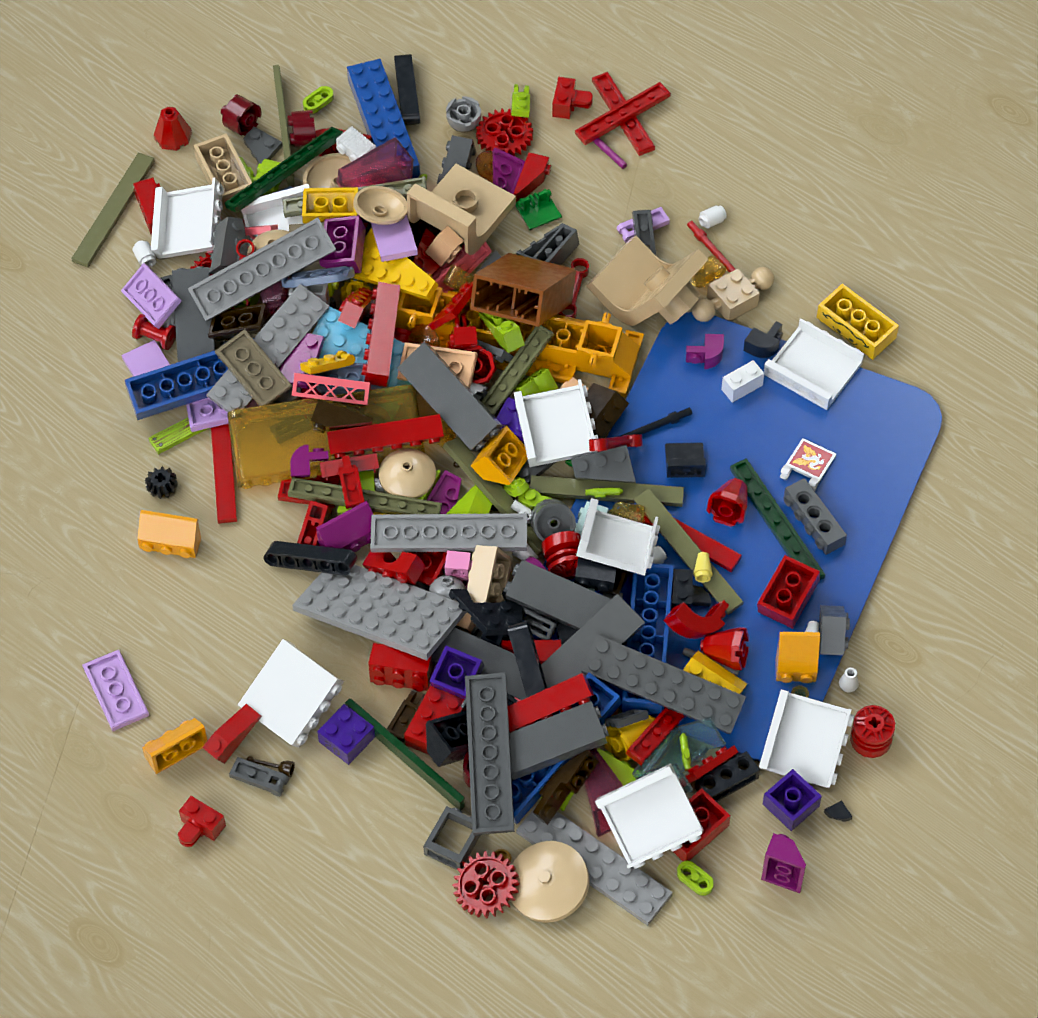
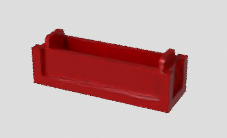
(363, 462)

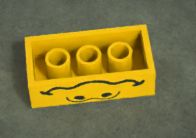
(857, 321)

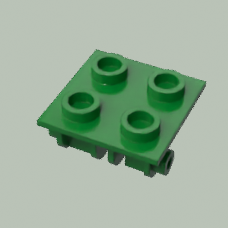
(538, 209)

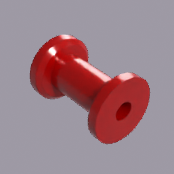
(144, 328)

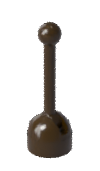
(285, 767)

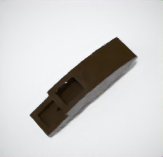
(565, 780)

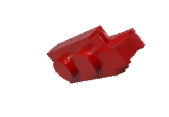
(350, 483)

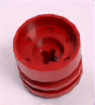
(561, 552)
(868, 740)

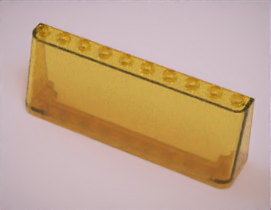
(269, 434)

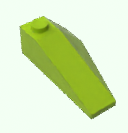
(472, 503)

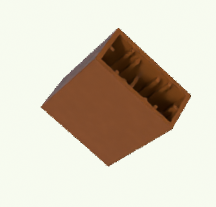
(523, 289)

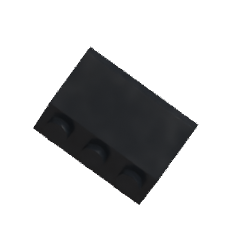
(447, 738)

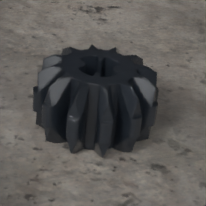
(161, 482)

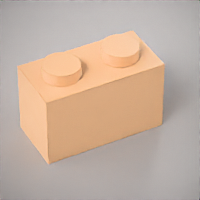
(445, 246)

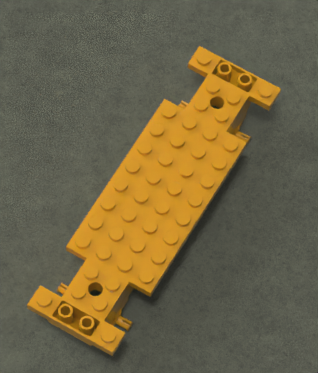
(575, 346)

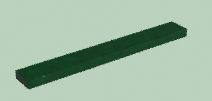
(283, 170)
(773, 515)
(410, 758)

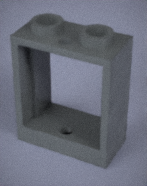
(443, 854)

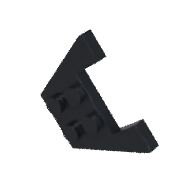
(489, 617)

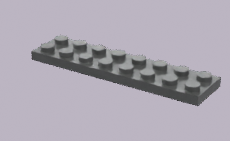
(663, 684)
(489, 754)

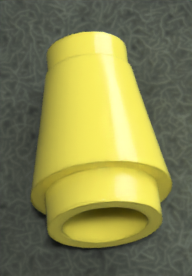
(703, 568)

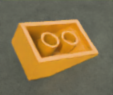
(797, 657)

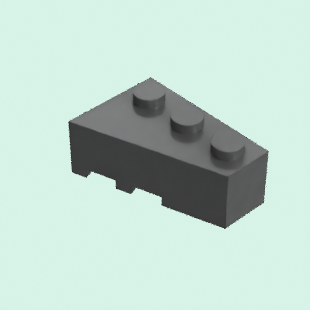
(459, 152)
(555, 245)

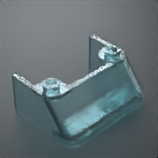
(701, 737)

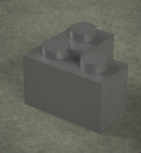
(833, 626)

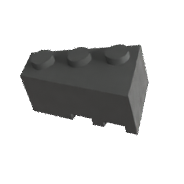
(226, 237)
(606, 465)

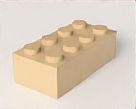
(220, 161)

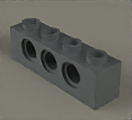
(803, 492)

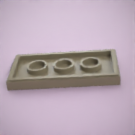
(253, 369)

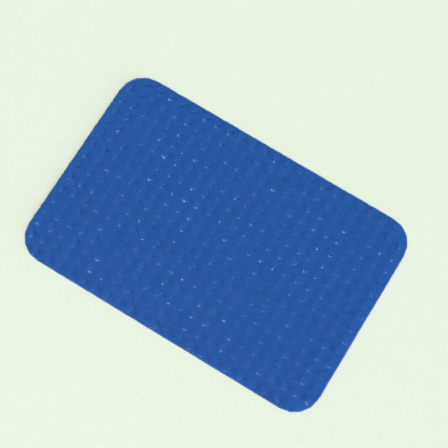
(880, 446)

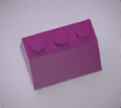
(348, 239)
(347, 530)
(783, 864)

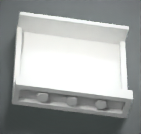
(269, 210)
(186, 220)
(814, 364)
(555, 424)
(617, 540)
(291, 693)
(806, 738)
(650, 816)

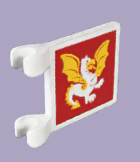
(809, 461)

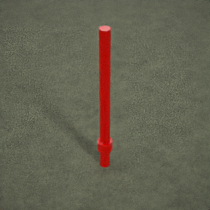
(701, 236)

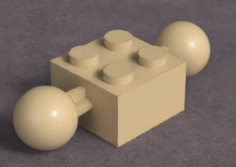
(733, 294)

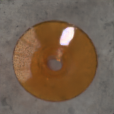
(484, 165)
(424, 334)

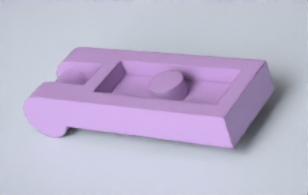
(659, 220)

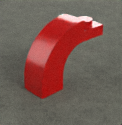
(690, 625)

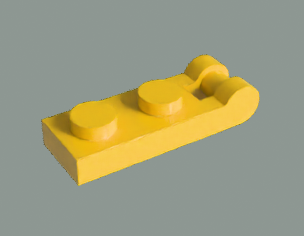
(328, 363)

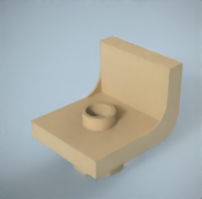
(464, 204)
(640, 284)

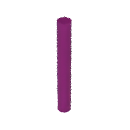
(610, 153)

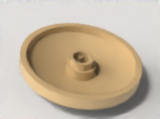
(324, 171)
(551, 881)

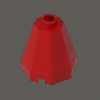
(172, 130)
(485, 365)
(729, 503)
(727, 647)

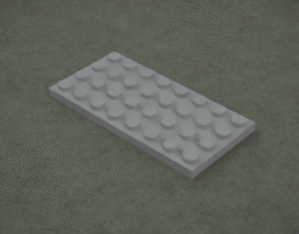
(381, 610)

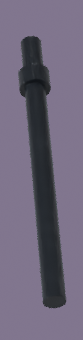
(672, 418)

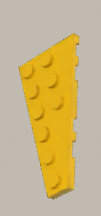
(396, 271)

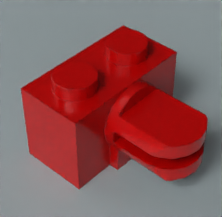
(567, 98)
(463, 336)
(199, 821)

